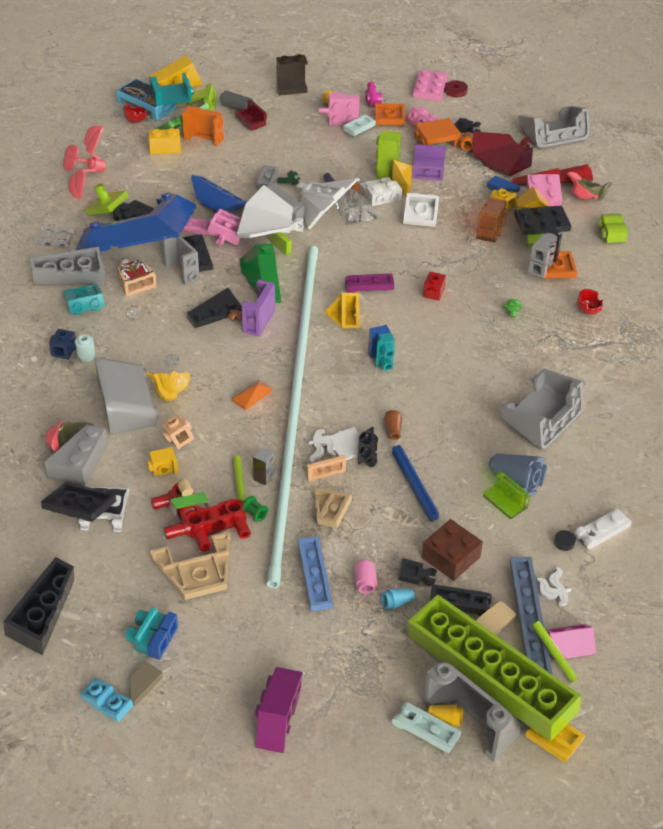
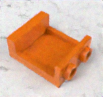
(202, 124)
(437, 132)

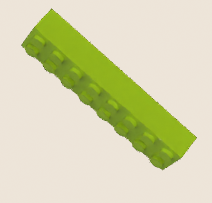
(495, 667)

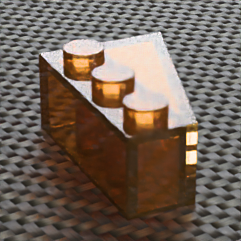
(492, 220)

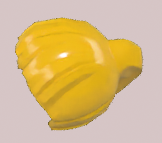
(170, 384)

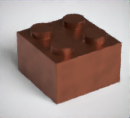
(452, 549)

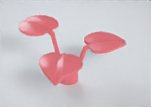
(95, 164)

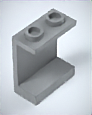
(180, 251)

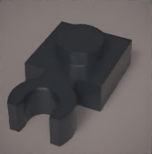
(413, 573)

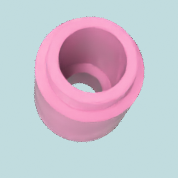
(365, 576)

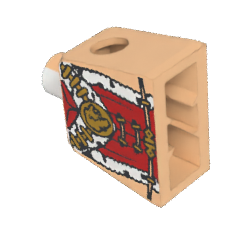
(135, 276)

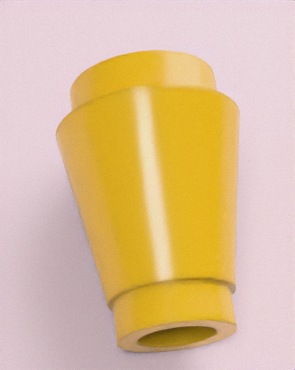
(448, 713)

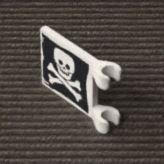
(114, 512)

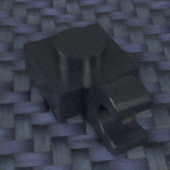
(465, 125)

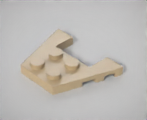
(199, 574)

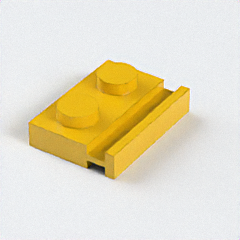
(562, 745)

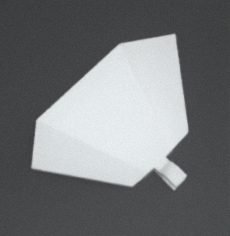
(321, 196)
(266, 215)

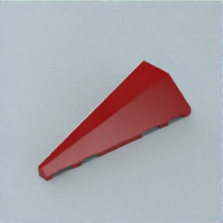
(582, 170)

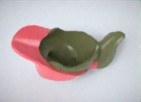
(585, 190)
(62, 433)

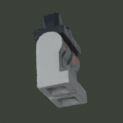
(545, 252)

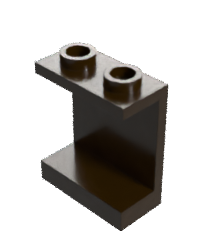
(291, 74)

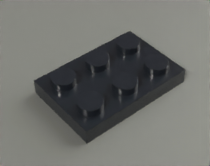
(541, 219)
(78, 501)

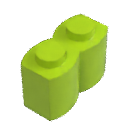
(613, 228)

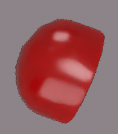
(134, 114)
(589, 302)

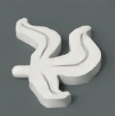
(320, 441)
(558, 589)

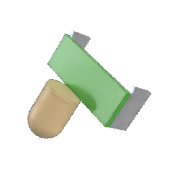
(187, 499)

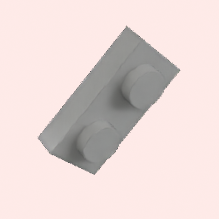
(267, 175)

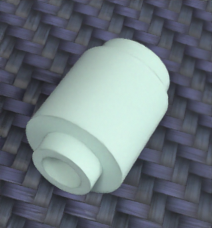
(85, 348)

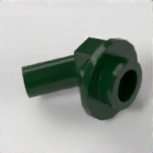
(292, 178)

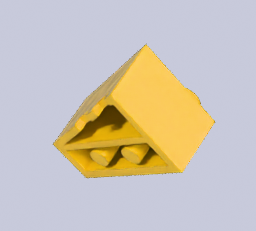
(173, 72)

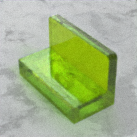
(507, 496)

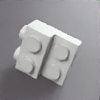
(381, 191)
(421, 209)

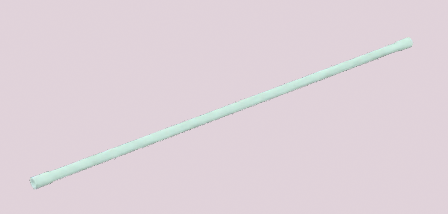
(274, 571)

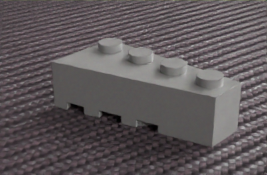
(69, 268)

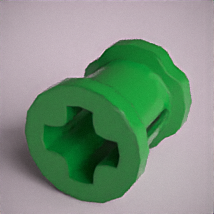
(255, 509)

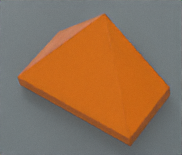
(252, 394)

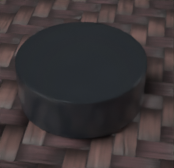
(564, 540)

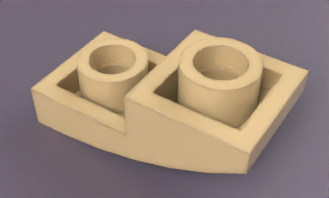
(497, 617)

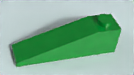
(261, 265)

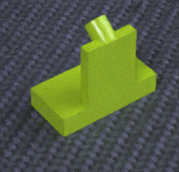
(207, 95)

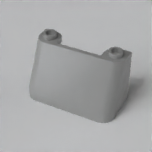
(571, 127)
(125, 395)
(547, 409)
(449, 686)

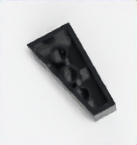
(39, 609)

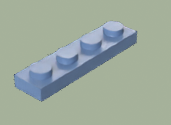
(315, 574)

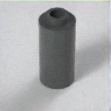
(234, 100)

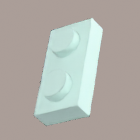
(359, 125)

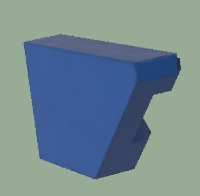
(497, 183)

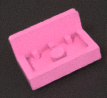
(420, 115)

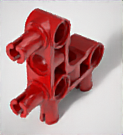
(200, 522)

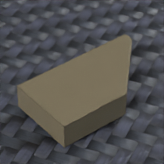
(143, 681)

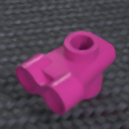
(371, 95)

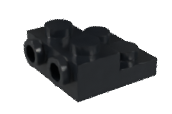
(131, 210)

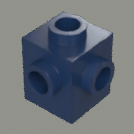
(62, 344)

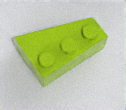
(388, 150)

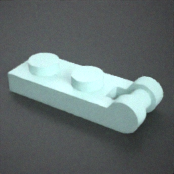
(427, 727)

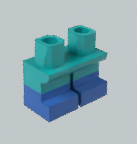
(381, 346)
(154, 632)

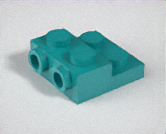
(84, 299)

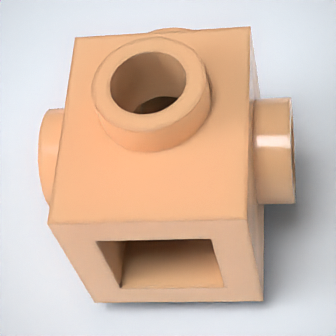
(177, 431)

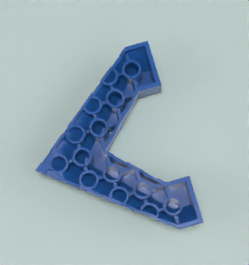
(163, 222)

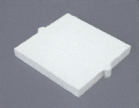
(347, 443)

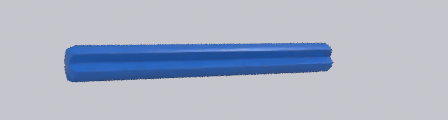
(415, 483)

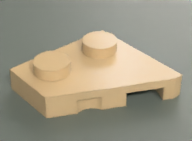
(331, 506)

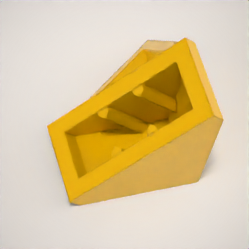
(402, 174)
(531, 199)
(345, 311)

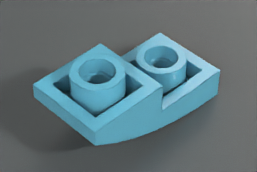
(103, 698)

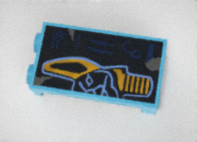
(141, 95)

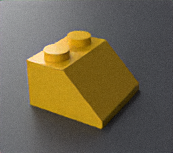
(164, 141)

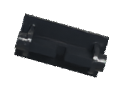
(367, 446)

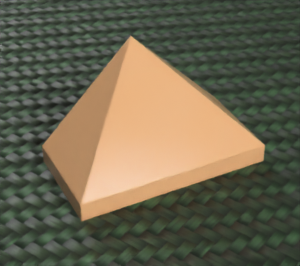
(326, 467)

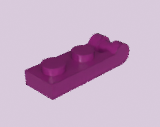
(369, 282)

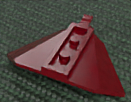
(502, 152)

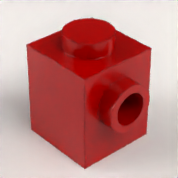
(434, 285)

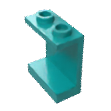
(171, 93)

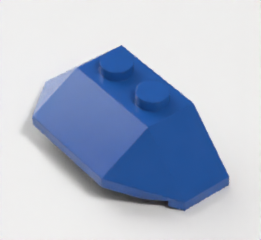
(215, 196)

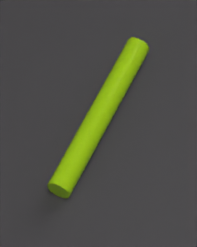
(239, 478)
(555, 652)

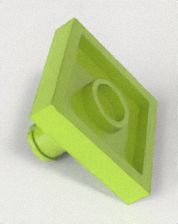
(107, 201)

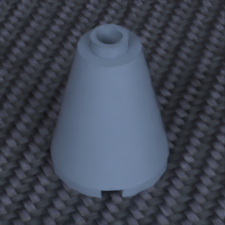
(522, 469)

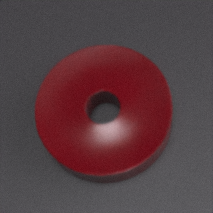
(456, 88)

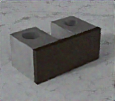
(262, 467)

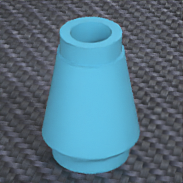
(395, 598)

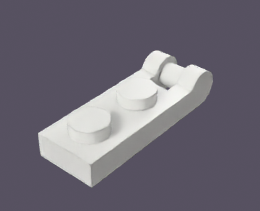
(603, 528)

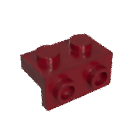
(253, 116)

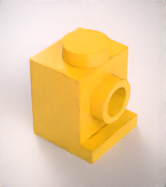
(504, 195)
(162, 462)

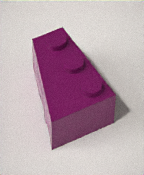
(276, 708)

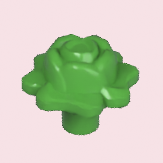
(512, 306)

